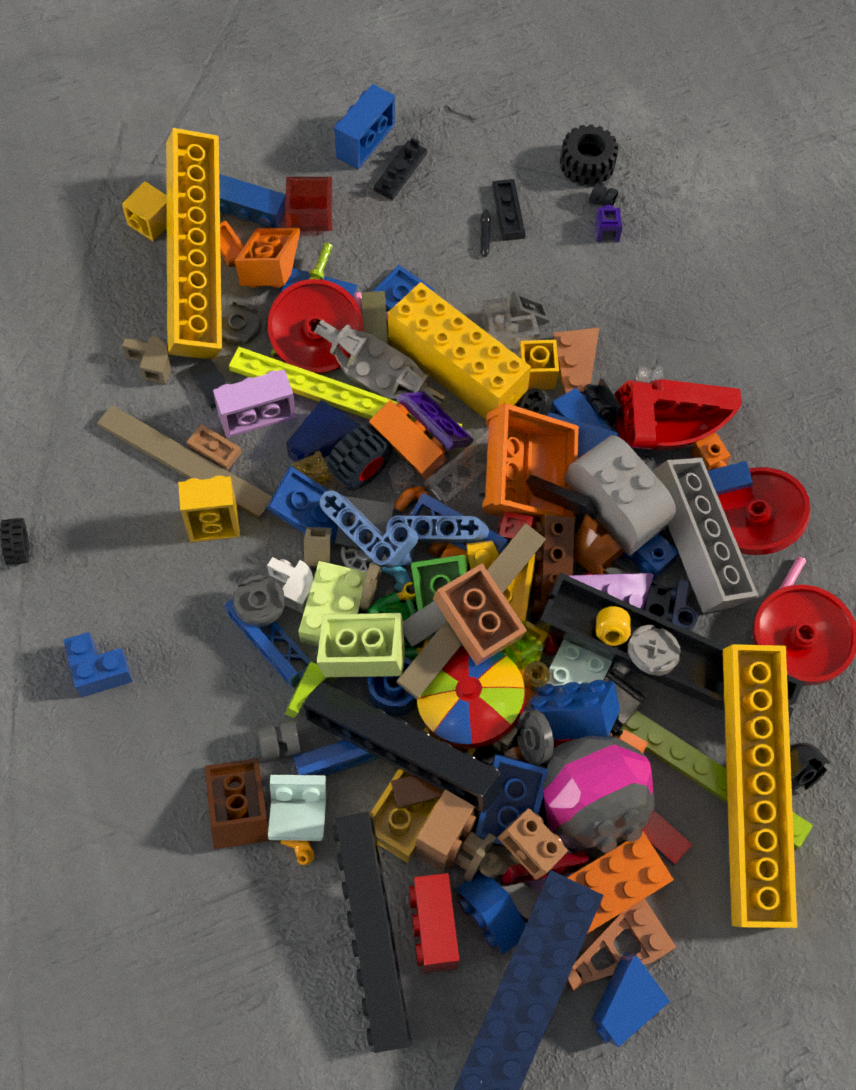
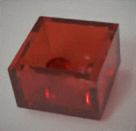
(309, 203)

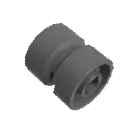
(279, 740)

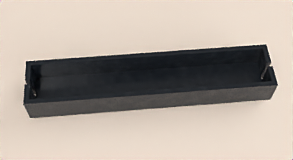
(572, 616)

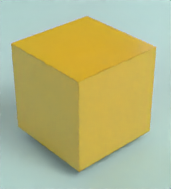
(146, 211)
(543, 360)

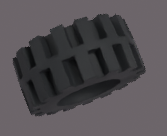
(14, 541)

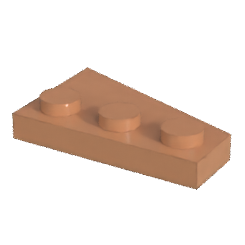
(576, 357)

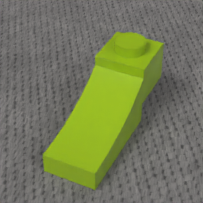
(309, 682)

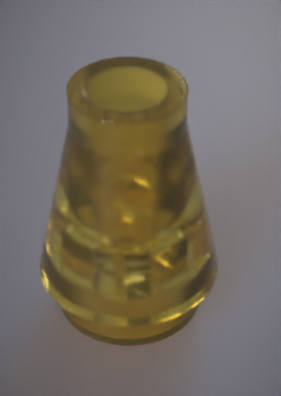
(535, 675)

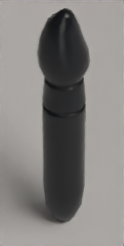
(485, 233)

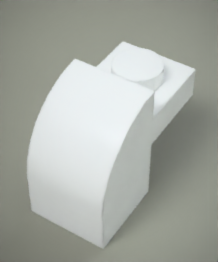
(297, 581)

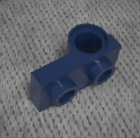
(678, 609)

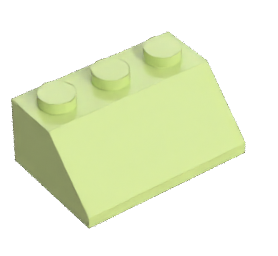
(361, 645)

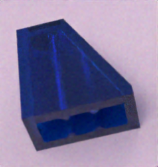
(320, 432)

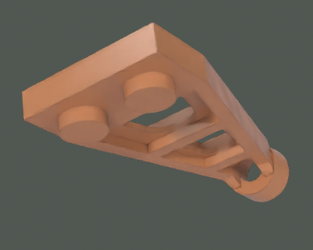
(645, 929)

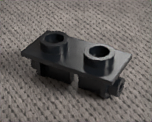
(603, 401)

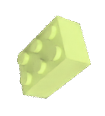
(333, 592)

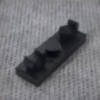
(400, 169)

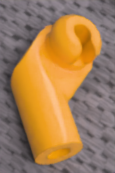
(302, 849)

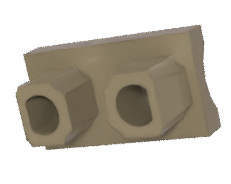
(476, 855)

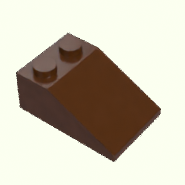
(236, 803)

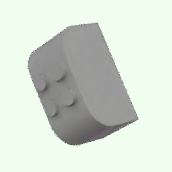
(624, 491)

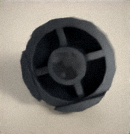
(806, 765)

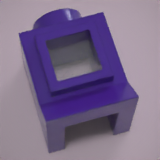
(608, 219)

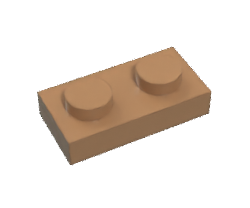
(214, 447)

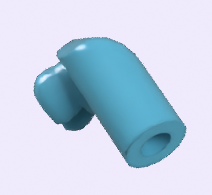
(400, 575)

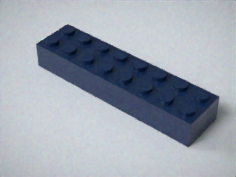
(530, 986)

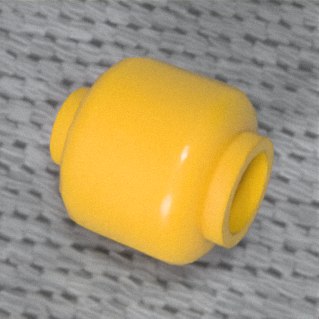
(613, 626)

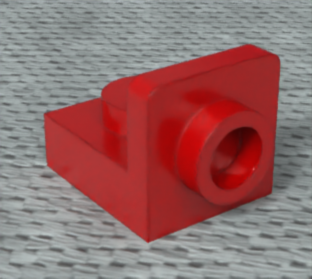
(512, 523)

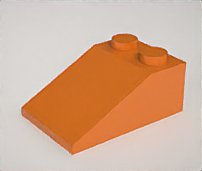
(267, 257)

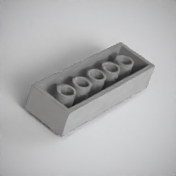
(705, 537)

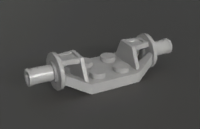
(375, 363)

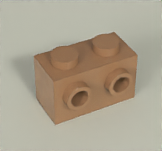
(533, 843)

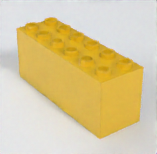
(456, 351)

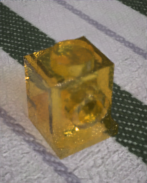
(314, 468)

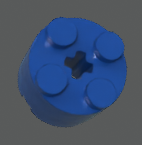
(391, 700)

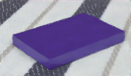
(435, 420)

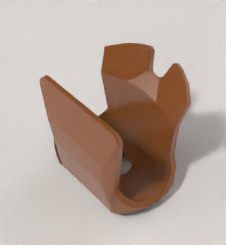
(595, 547)

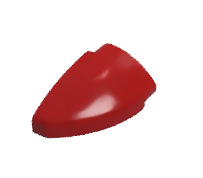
(672, 412)

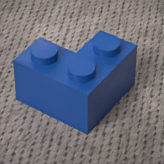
(92, 671)
(493, 910)

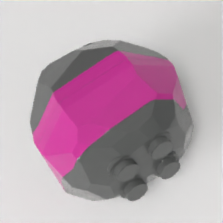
(598, 792)

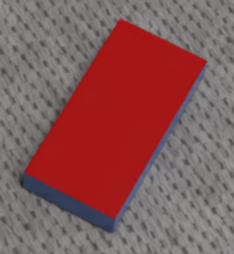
(666, 839)

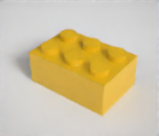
(209, 508)

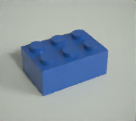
(364, 126)
(577, 708)
(520, 791)

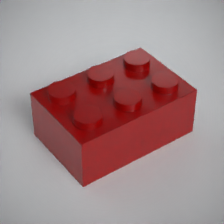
(434, 923)

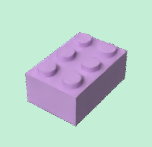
(255, 403)

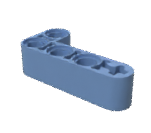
(362, 526)
(437, 531)

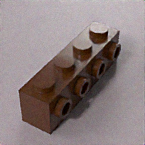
(552, 557)

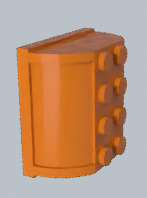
(522, 446)

